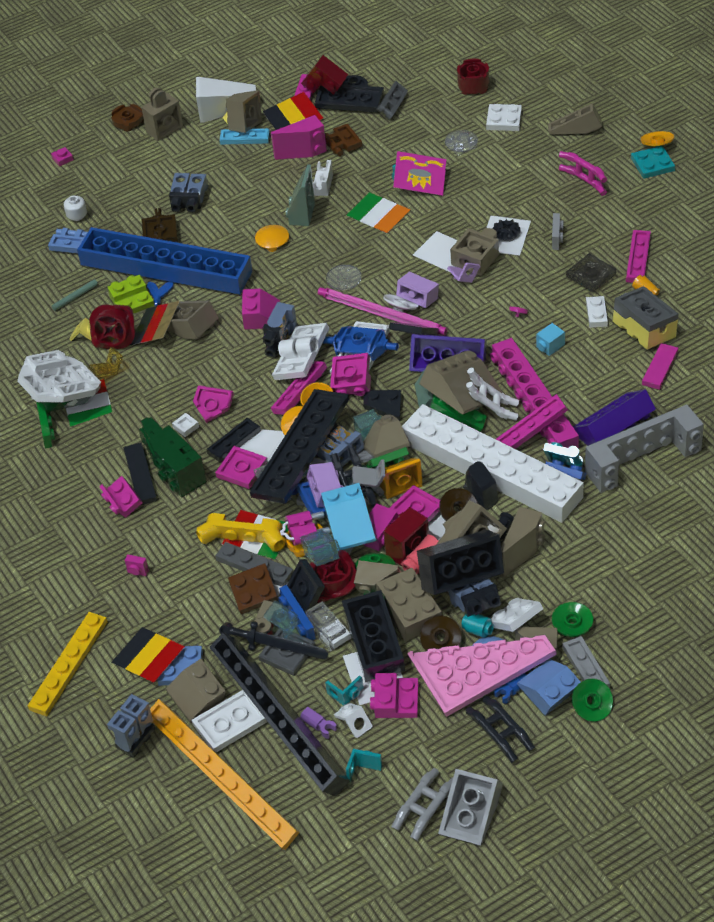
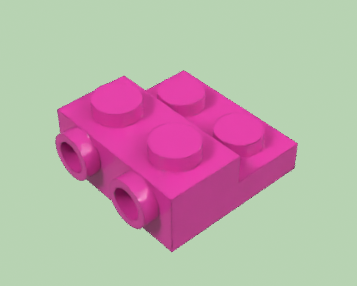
(351, 374)
(394, 696)

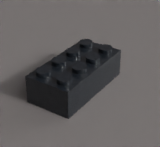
(460, 562)
(373, 635)

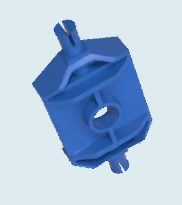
(371, 342)

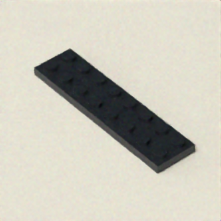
(299, 446)

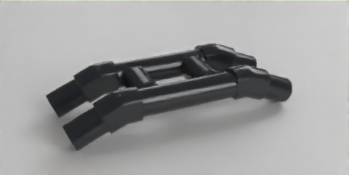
(343, 476)
(500, 738)

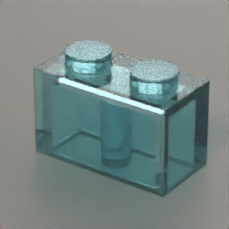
(320, 547)

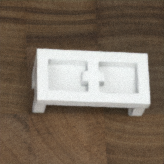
(323, 179)

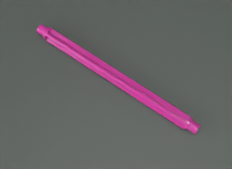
(377, 309)

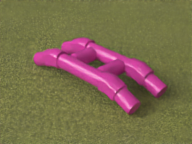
(577, 171)

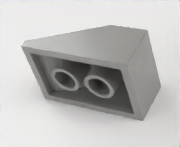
(470, 806)

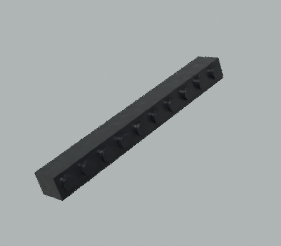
(280, 715)

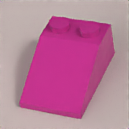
(299, 139)

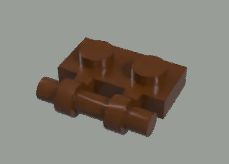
(347, 139)

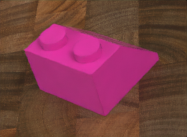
(257, 308)

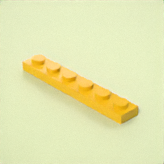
(67, 664)

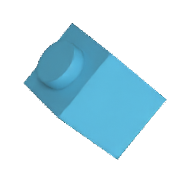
(550, 339)

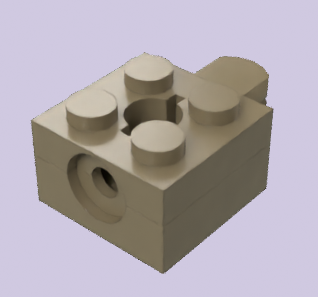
(162, 114)
(476, 248)

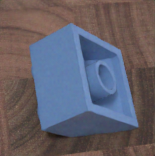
(549, 685)

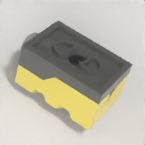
(645, 317)

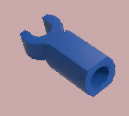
(509, 689)

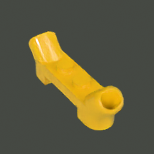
(218, 527)

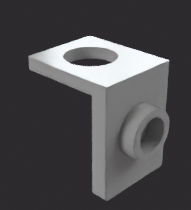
(369, 476)

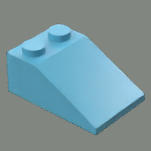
(348, 516)

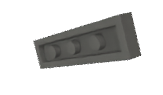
(244, 560)

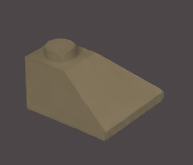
(385, 437)

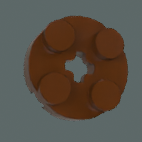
(127, 117)

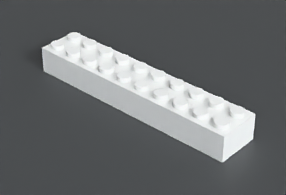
(513, 471)

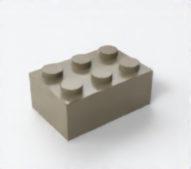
(407, 603)

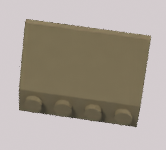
(449, 379)

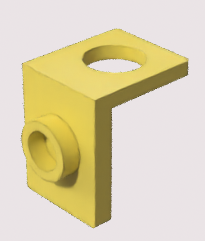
(82, 328)

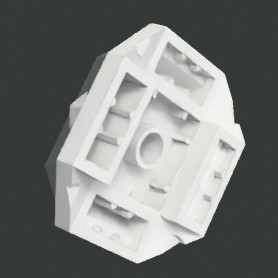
(57, 380)

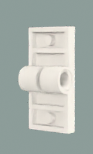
(299, 351)

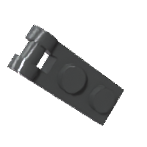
(392, 99)

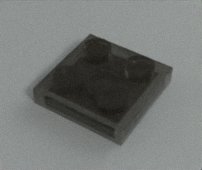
(591, 272)

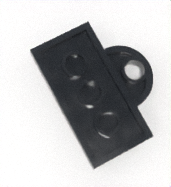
(351, 96)

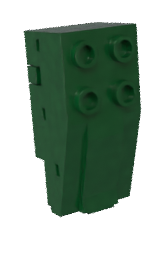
(173, 457)

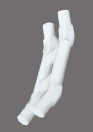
(498, 397)

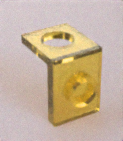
(108, 368)

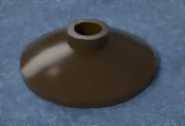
(454, 497)
(436, 626)

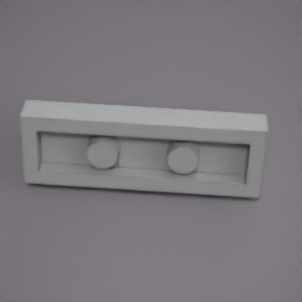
(583, 660)

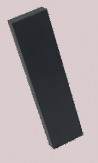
(140, 473)

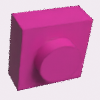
(62, 156)
(136, 565)

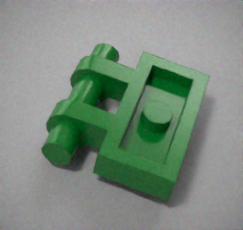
(390, 458)

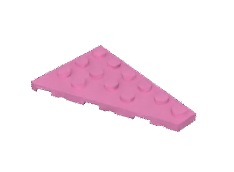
(468, 673)

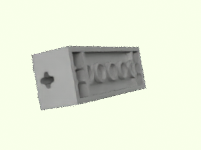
(676, 426)

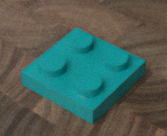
(652, 162)

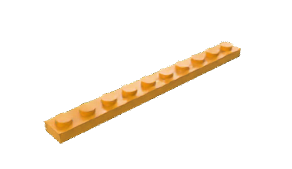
(223, 775)

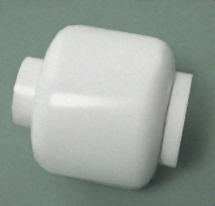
(75, 208)

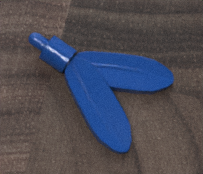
(157, 293)

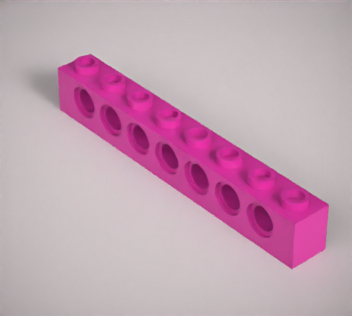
(530, 390)

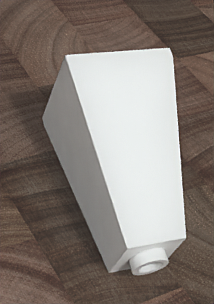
(212, 96)

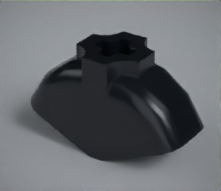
(481, 485)

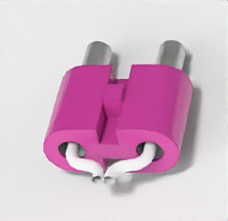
(301, 524)

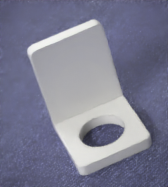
(350, 713)

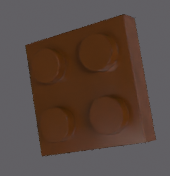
(252, 588)

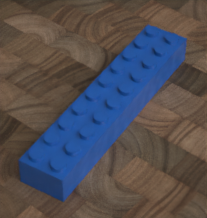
(165, 260)

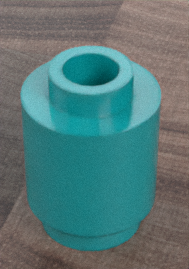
(478, 625)

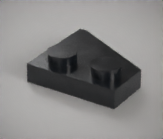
(384, 402)

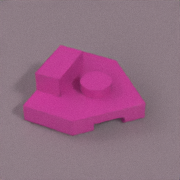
(212, 401)

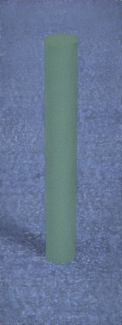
(74, 295)

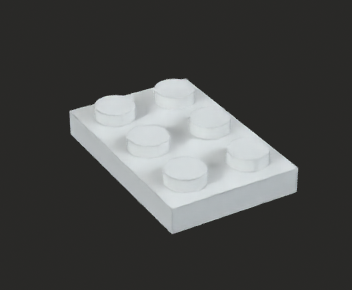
(228, 721)

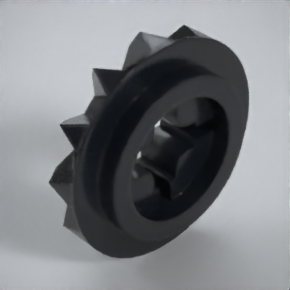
(504, 234)

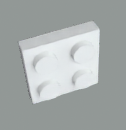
(504, 117)
(515, 614)

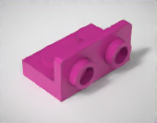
(121, 496)

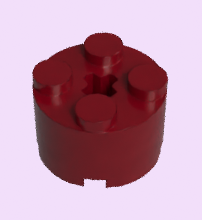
(473, 76)

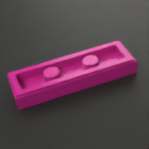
(660, 366)

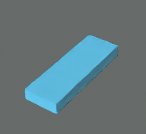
(253, 136)

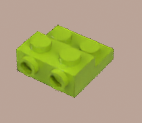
(131, 293)

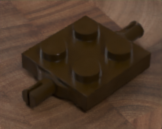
(160, 226)

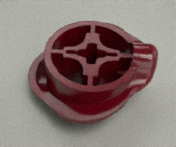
(105, 317)
(336, 576)

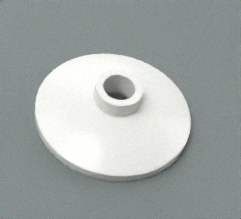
(399, 303)

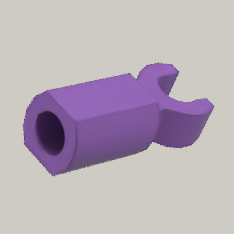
(318, 722)

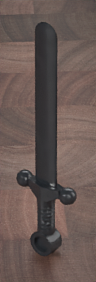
(273, 641)

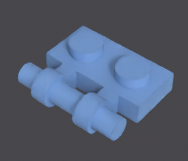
(66, 240)

